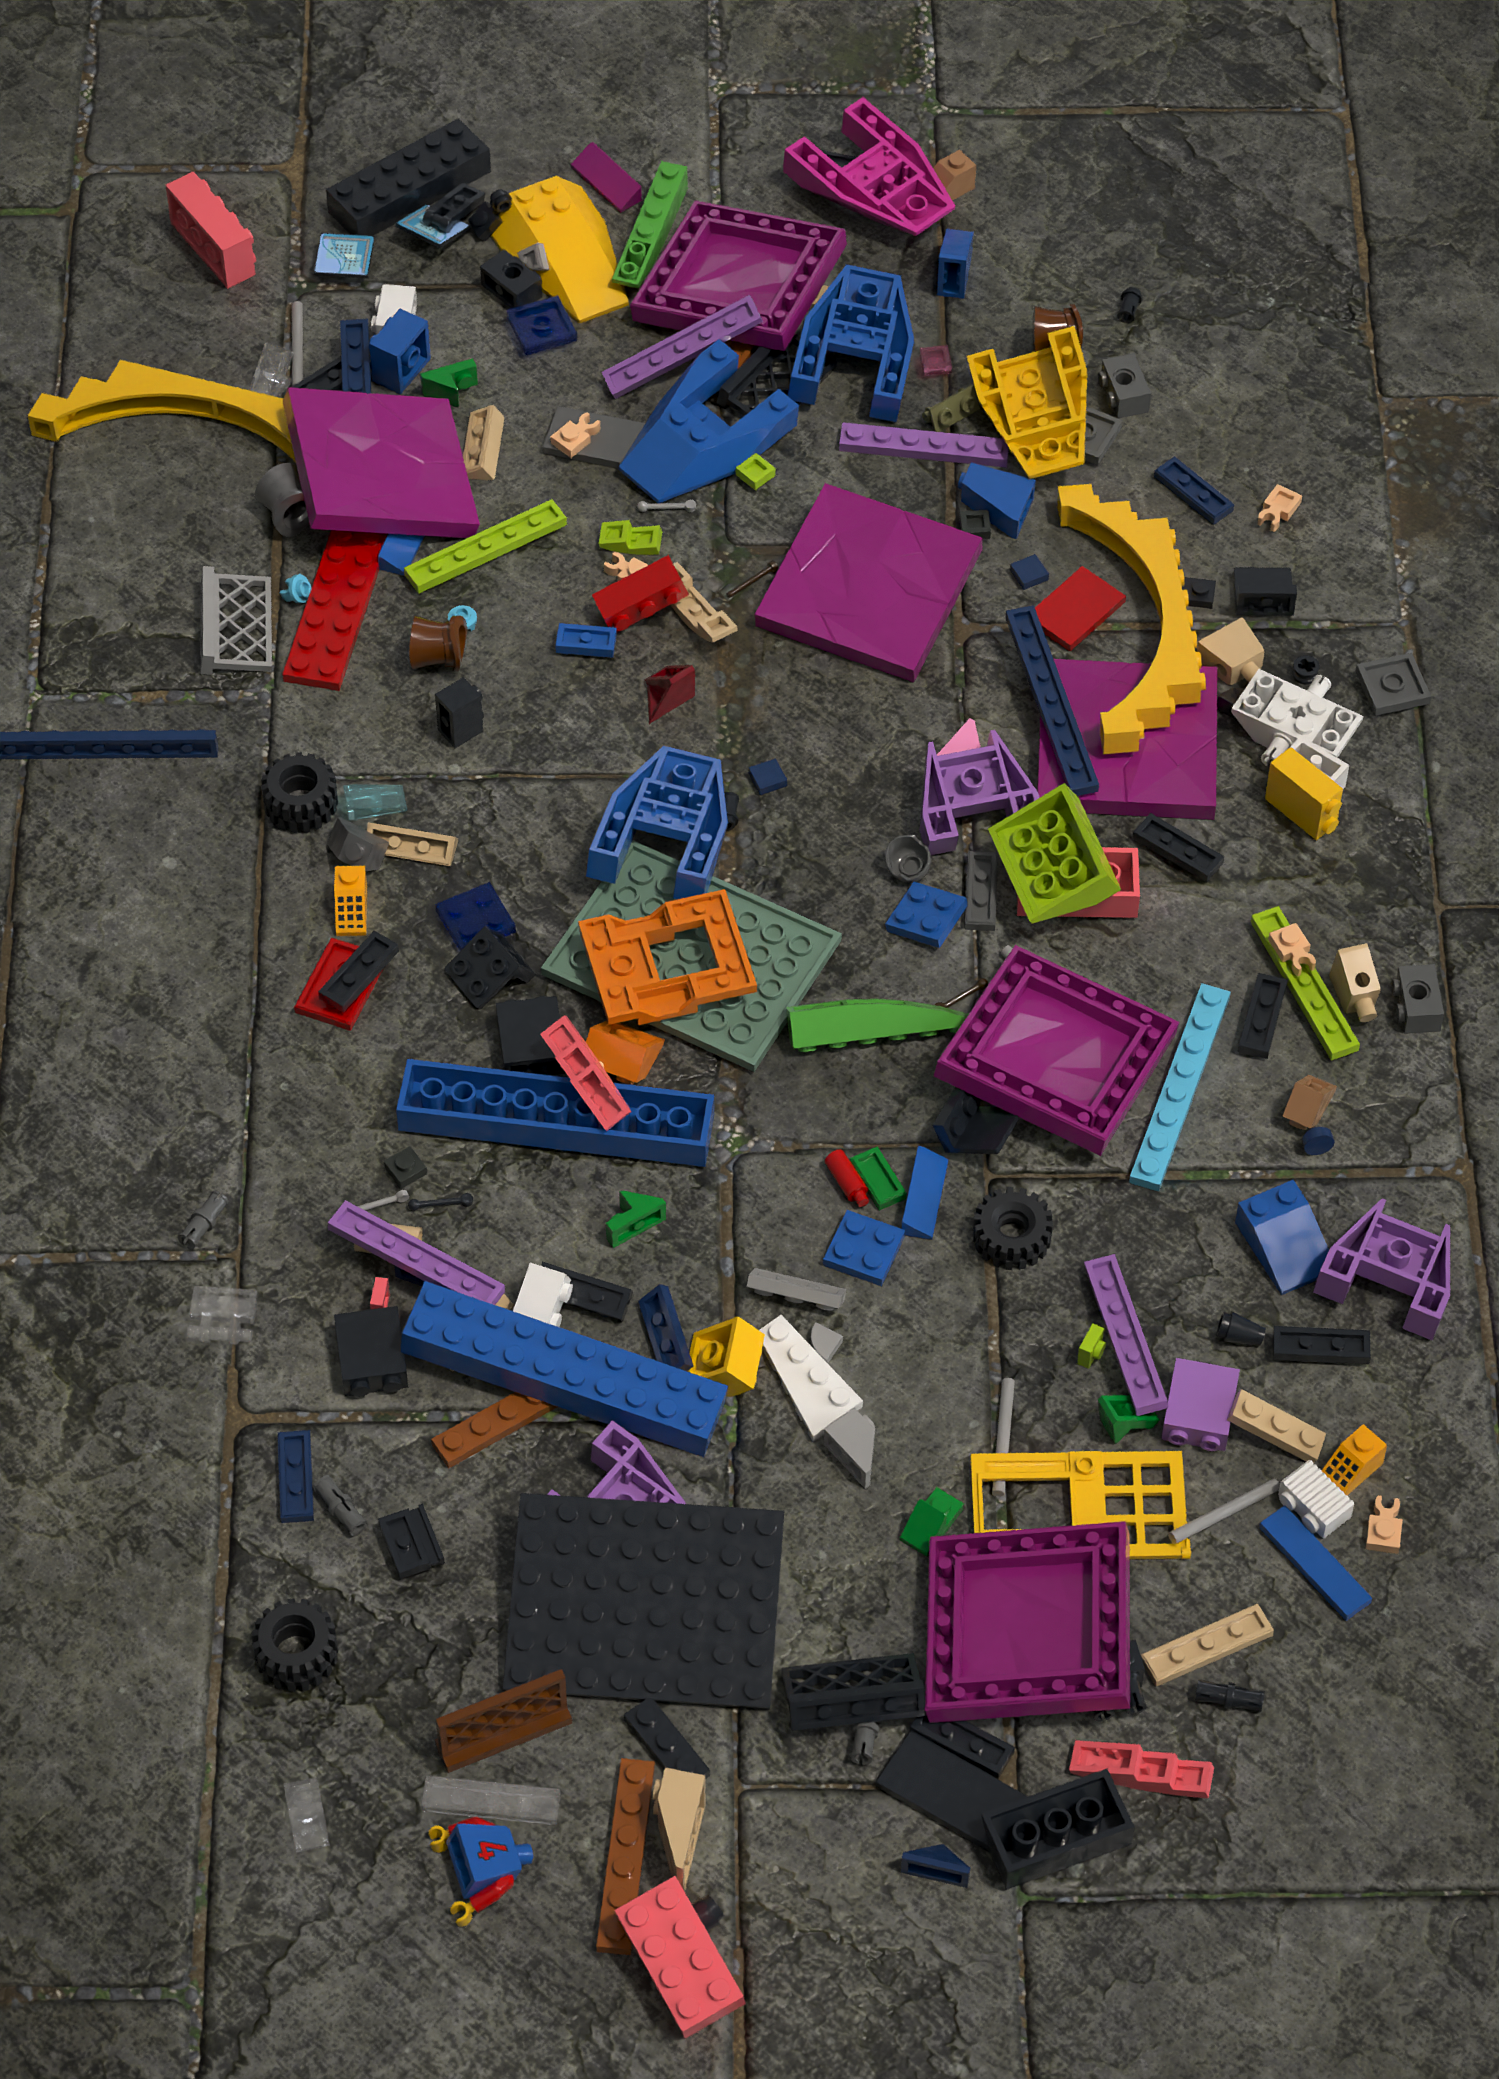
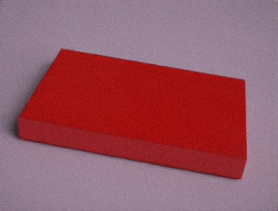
(1078, 608)
(309, 1003)

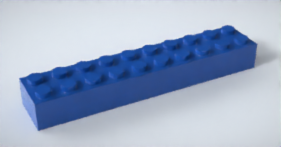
(551, 1113)
(563, 1368)

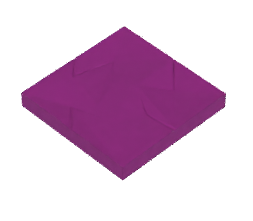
(737, 253)
(380, 463)
(869, 582)
(1174, 764)
(1056, 1050)
(1028, 1622)

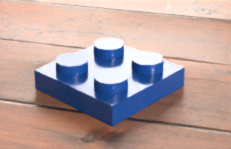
(926, 914)
(864, 1248)

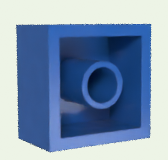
(399, 351)

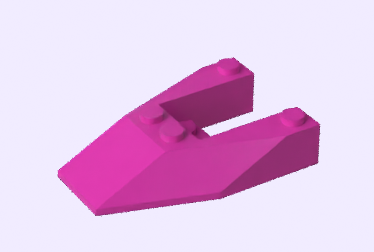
(885, 183)

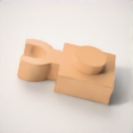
(572, 437)
(1279, 504)
(622, 568)
(1292, 945)
(1384, 1528)

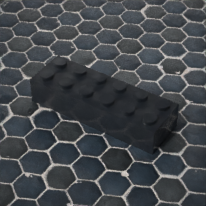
(408, 179)

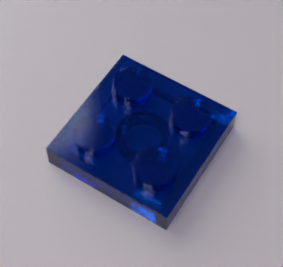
(542, 325)
(471, 911)

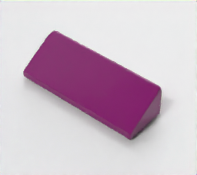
(607, 177)

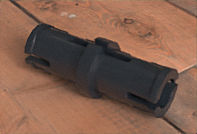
(1229, 1695)

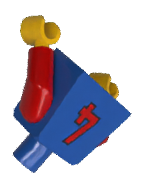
(483, 1861)

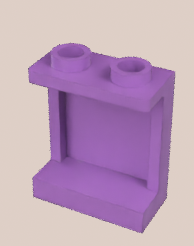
(1200, 1404)

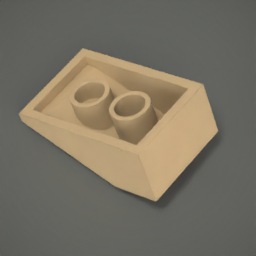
(680, 1810)

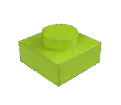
(755, 471)
(1092, 1346)

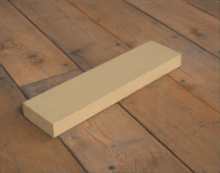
(1207, 1645)

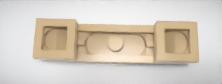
(700, 614)

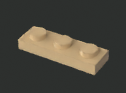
(1276, 1426)

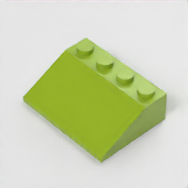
(1054, 856)

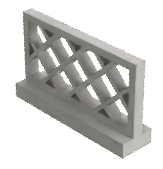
(210, 626)

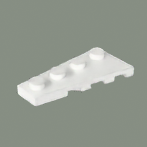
(809, 1380)

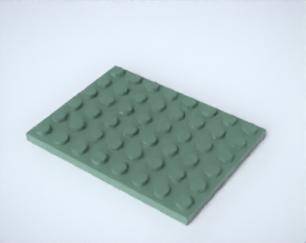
(780, 945)

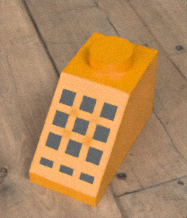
(350, 900)
(1355, 1459)

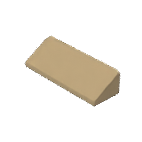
(483, 443)
(416, 844)

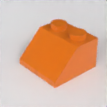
(624, 1050)

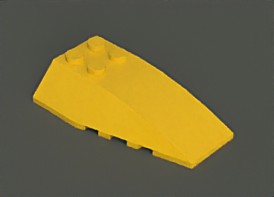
(574, 243)
(1037, 402)

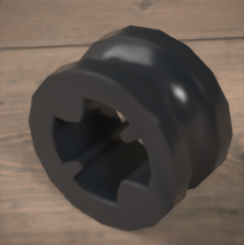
(1310, 664)

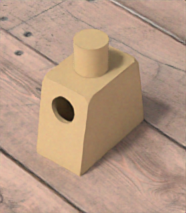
(1233, 652)
(1356, 981)

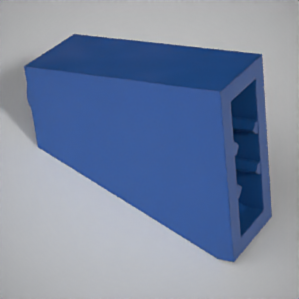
(954, 263)
(999, 492)

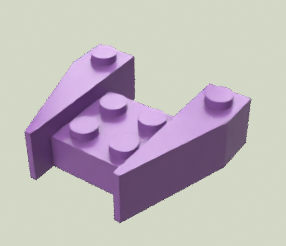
(969, 785)
(1394, 1257)
(629, 1469)

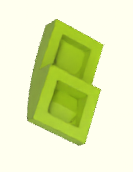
(623, 538)

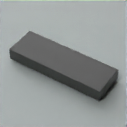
(981, 891)

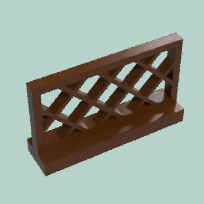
(531, 1716)

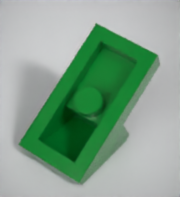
(447, 380)
(639, 1215)
(1120, 1416)
(930, 1519)

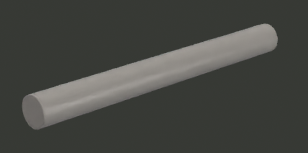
(297, 342)
(1004, 1427)
(1224, 1511)

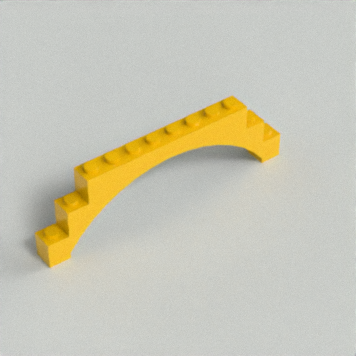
(149, 390)
(1150, 553)

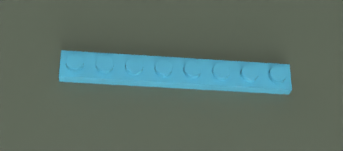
(1179, 1087)

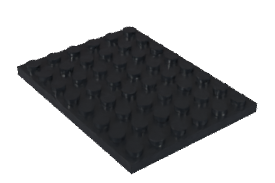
(646, 1600)

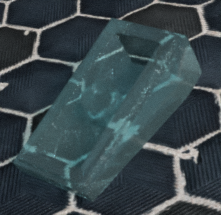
(373, 800)

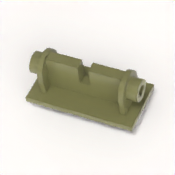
(952, 409)

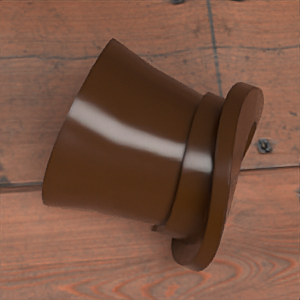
(1050, 320)
(437, 642)

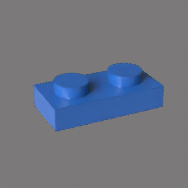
(586, 640)

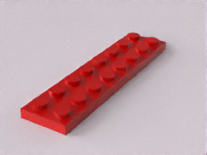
(335, 610)

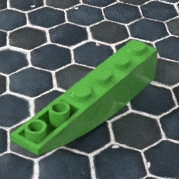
(652, 224)
(866, 1021)

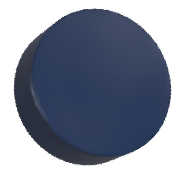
(1318, 1141)

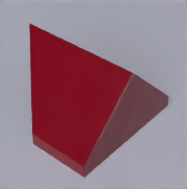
(669, 689)

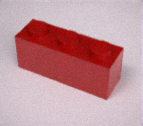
(640, 594)

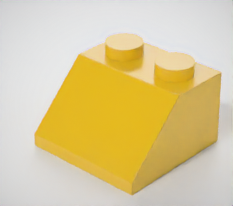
(728, 1354)

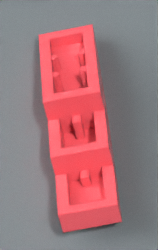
(586, 1072)
(1143, 1769)

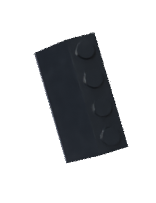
(1057, 1828)

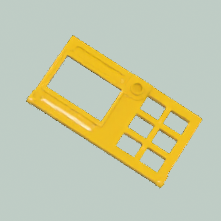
(1088, 1490)

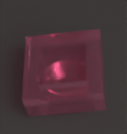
(935, 360)

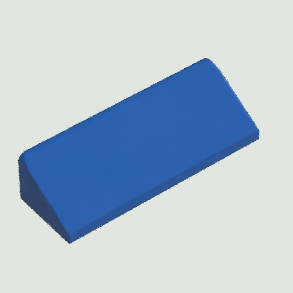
(398, 552)
(924, 1194)

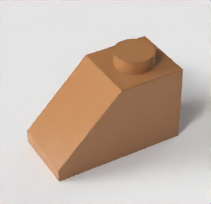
(956, 174)
(1308, 1102)

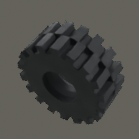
(1012, 1209)

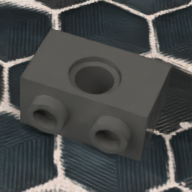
(1125, 385)
(1418, 983)

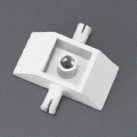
(1281, 712)

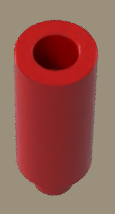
(847, 1177)

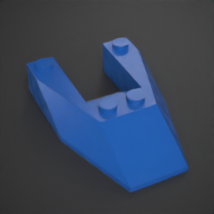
(860, 317)
(689, 444)
(672, 797)

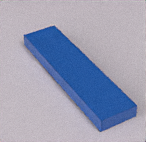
(1315, 1563)

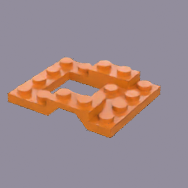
(626, 968)

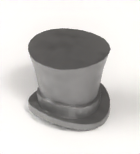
(283, 495)

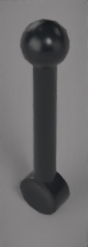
(466, 1200)

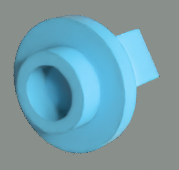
(298, 589)
(467, 612)

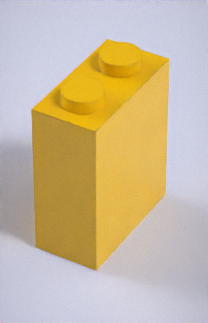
(1304, 793)

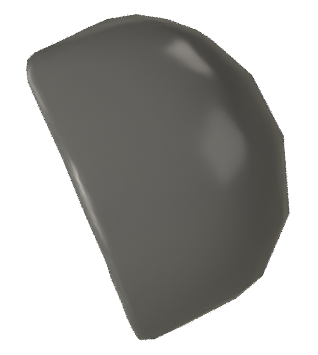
(908, 858)

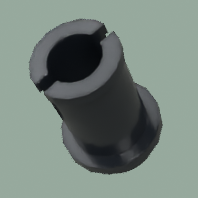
(1130, 300)
(731, 807)

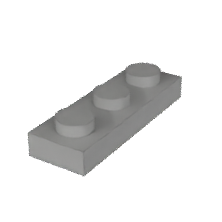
(796, 1289)

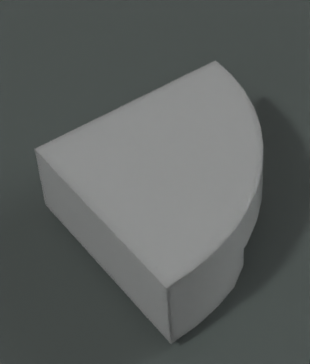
(534, 257)
(825, 1341)

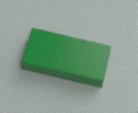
(879, 1178)

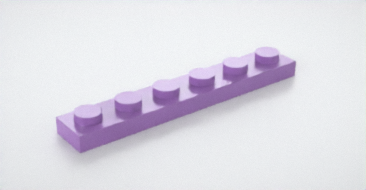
(682, 346)
(923, 444)
(412, 1254)
(1126, 1335)

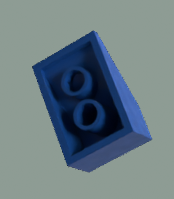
(1283, 1235)

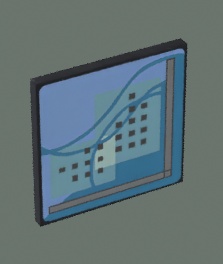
(414, 225)
(344, 255)

